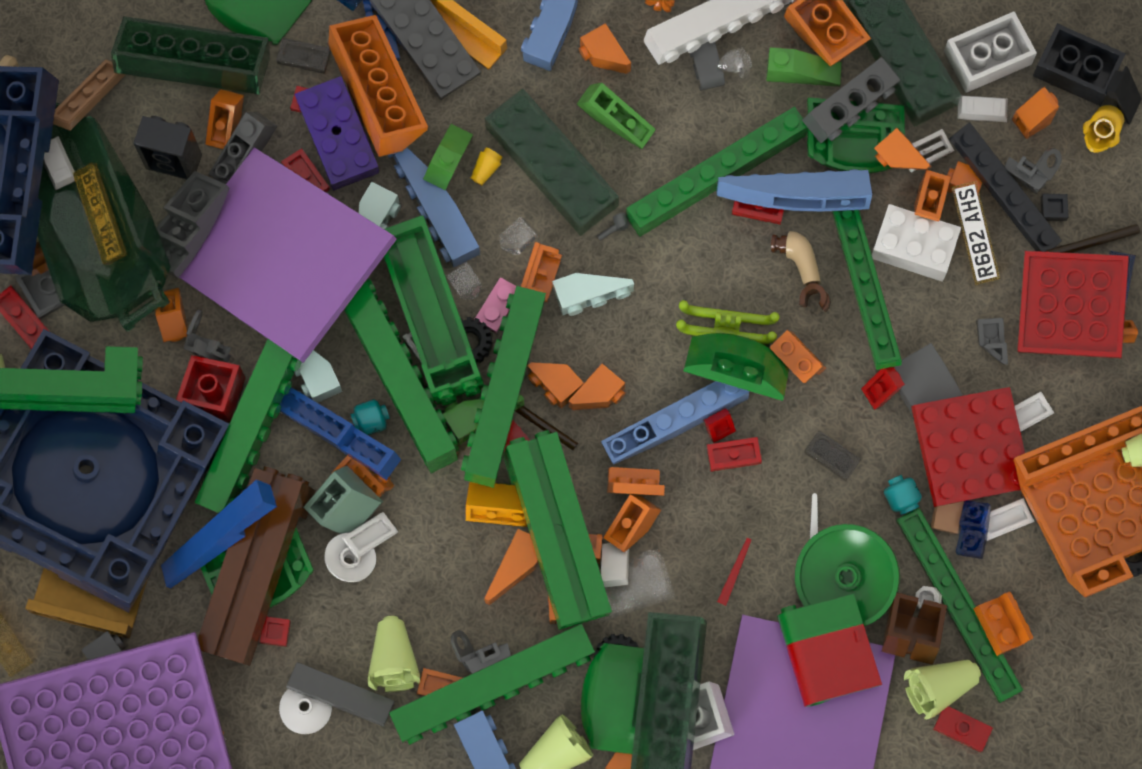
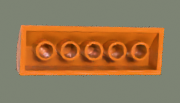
(376, 84)

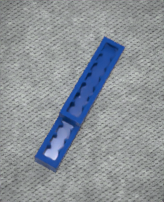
(339, 433)
(219, 533)

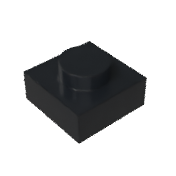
(1054, 207)

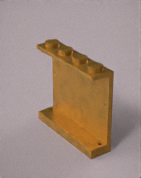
(73, 605)

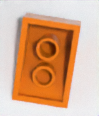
(827, 28)

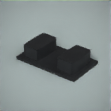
(1125, 92)

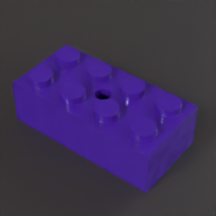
(343, 156)

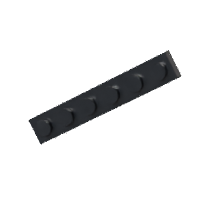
(1004, 189)

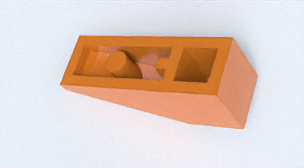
(516, 565)

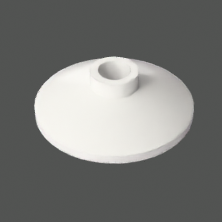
(334, 558)
(303, 721)

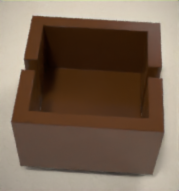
(914, 635)

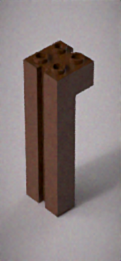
(252, 571)

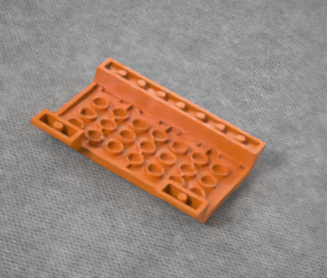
(1088, 501)

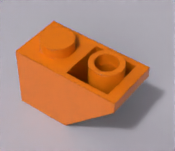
(1036, 113)
(556, 380)

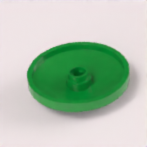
(849, 562)

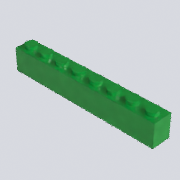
(703, 178)
(504, 387)
(248, 428)
(492, 683)

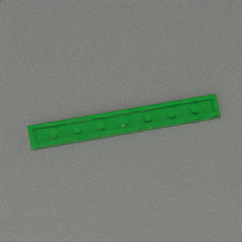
(867, 289)
(959, 604)

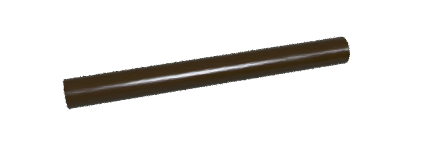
(1097, 240)
(544, 425)

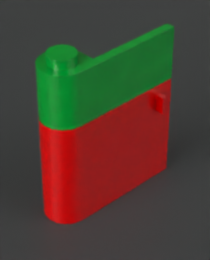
(828, 649)

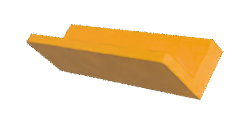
(475, 36)
(494, 505)

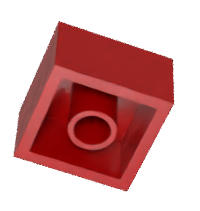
(212, 386)

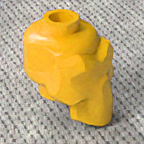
(1103, 128)

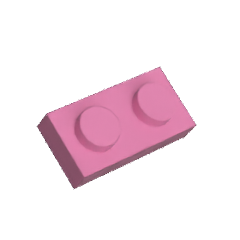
(495, 305)

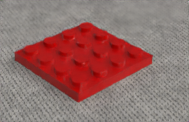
(1073, 304)
(969, 445)

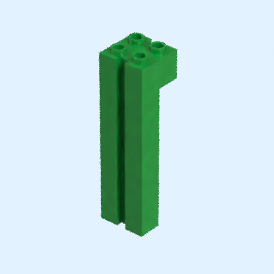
(432, 313)
(74, 390)
(557, 529)

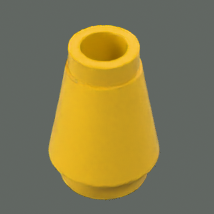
(486, 165)

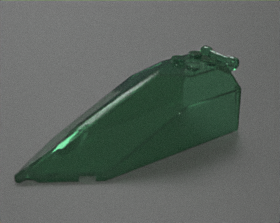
(70, 248)

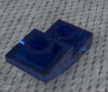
(974, 529)

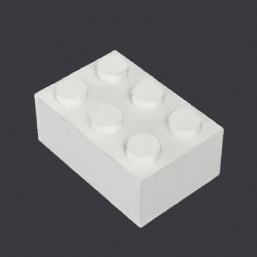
(990, 52)
(915, 243)

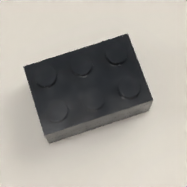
(1078, 64)
(167, 147)

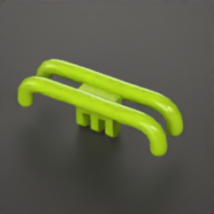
(727, 322)

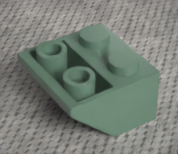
(343, 502)

